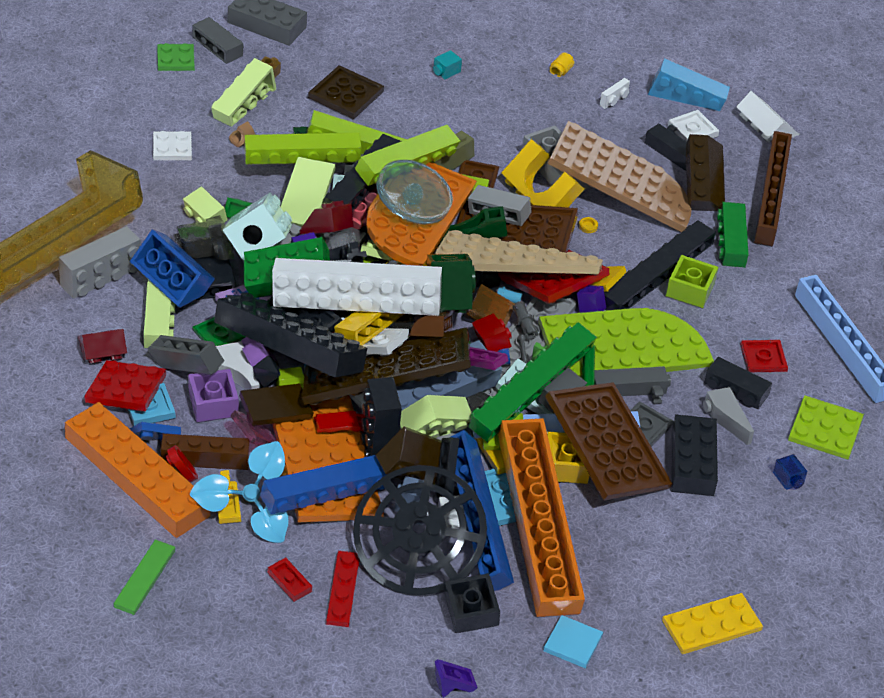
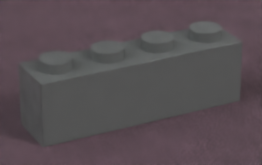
(186, 354)

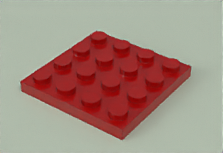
(551, 286)

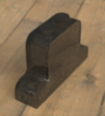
(205, 239)

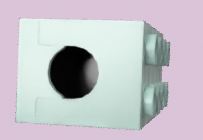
(258, 225)

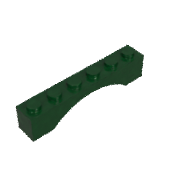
(487, 223)

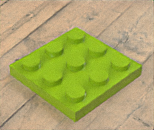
(826, 427)

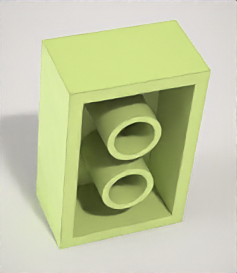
(437, 415)

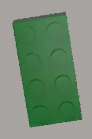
(260, 262)

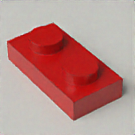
(289, 579)

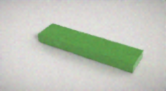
(144, 577)

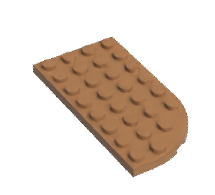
(621, 175)

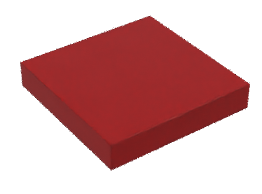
(764, 356)

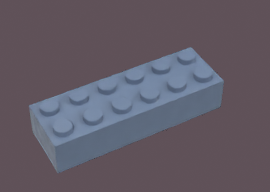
(451, 384)

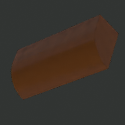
(433, 325)

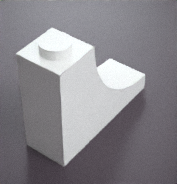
(238, 364)

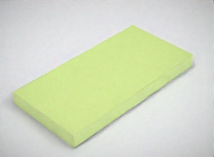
(307, 188)

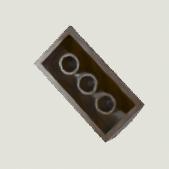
(704, 173)

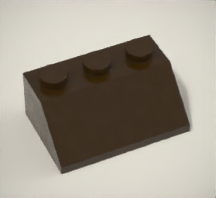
(410, 449)

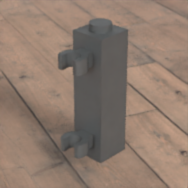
(637, 381)

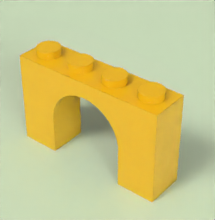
(523, 169)

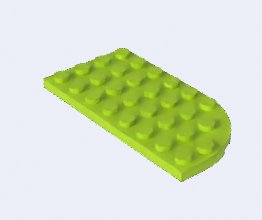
(634, 339)

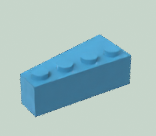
(687, 87)

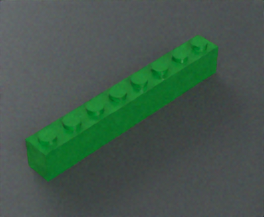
(529, 384)

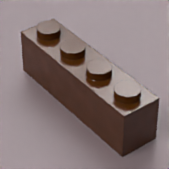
(210, 450)

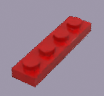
(343, 589)

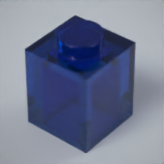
(790, 472)

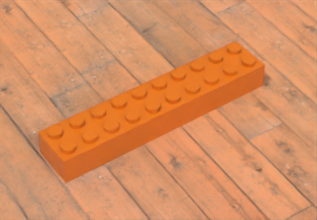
(541, 518)

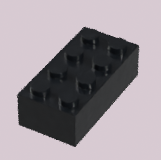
(381, 414)
(694, 455)

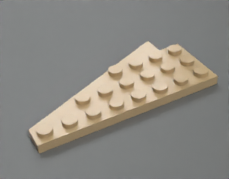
(511, 256)

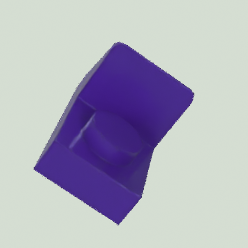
(453, 676)

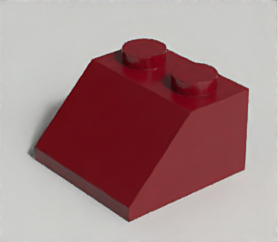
(329, 218)
(103, 344)

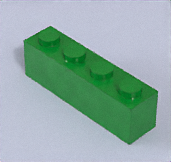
(733, 234)

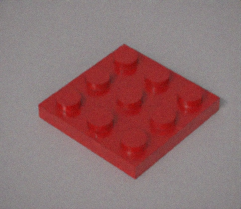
(125, 385)

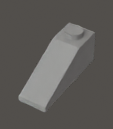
(726, 409)

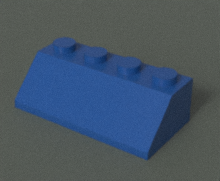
(171, 269)

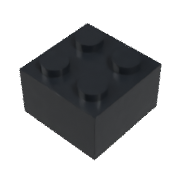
(472, 603)

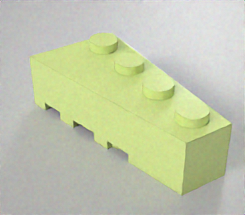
(244, 92)

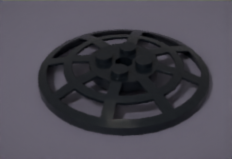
(424, 542)

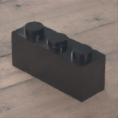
(745, 385)

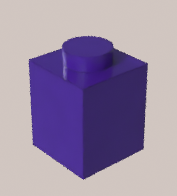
(591, 299)

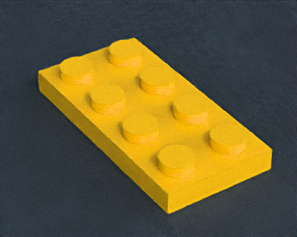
(712, 623)

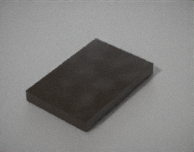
(275, 404)

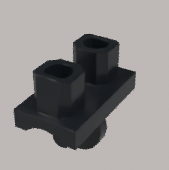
(353, 252)

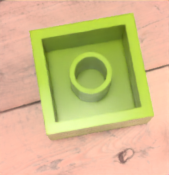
(692, 281)

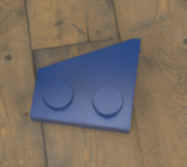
(154, 431)

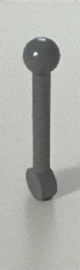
(522, 338)

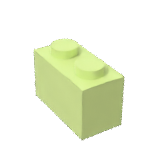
(202, 206)

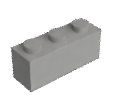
(516, 207)

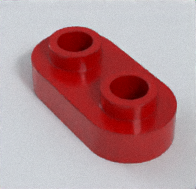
(185, 468)

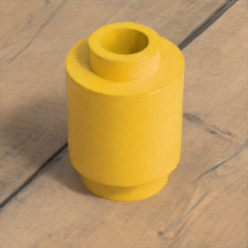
(562, 64)

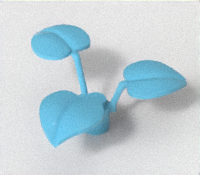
(268, 462)

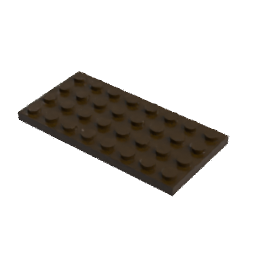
(406, 363)

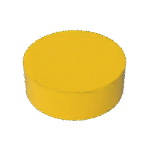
(588, 225)

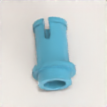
(510, 295)

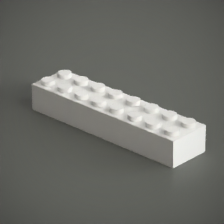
(357, 286)

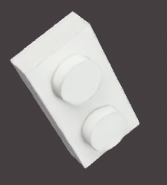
(614, 93)

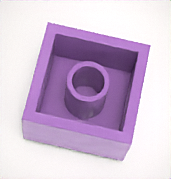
(212, 395)

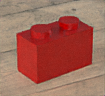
(492, 333)

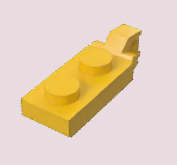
(231, 512)

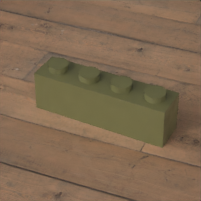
(464, 152)

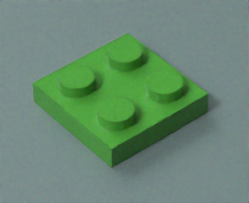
(176, 57)

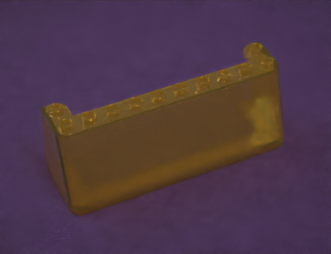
(107, 196)

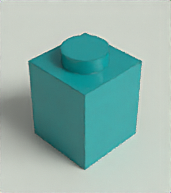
(447, 65)

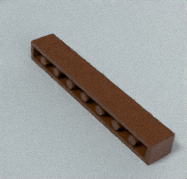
(773, 188)

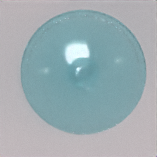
(414, 191)

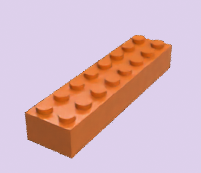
(135, 469)

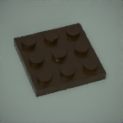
(346, 92)

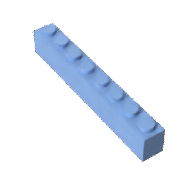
(842, 335)

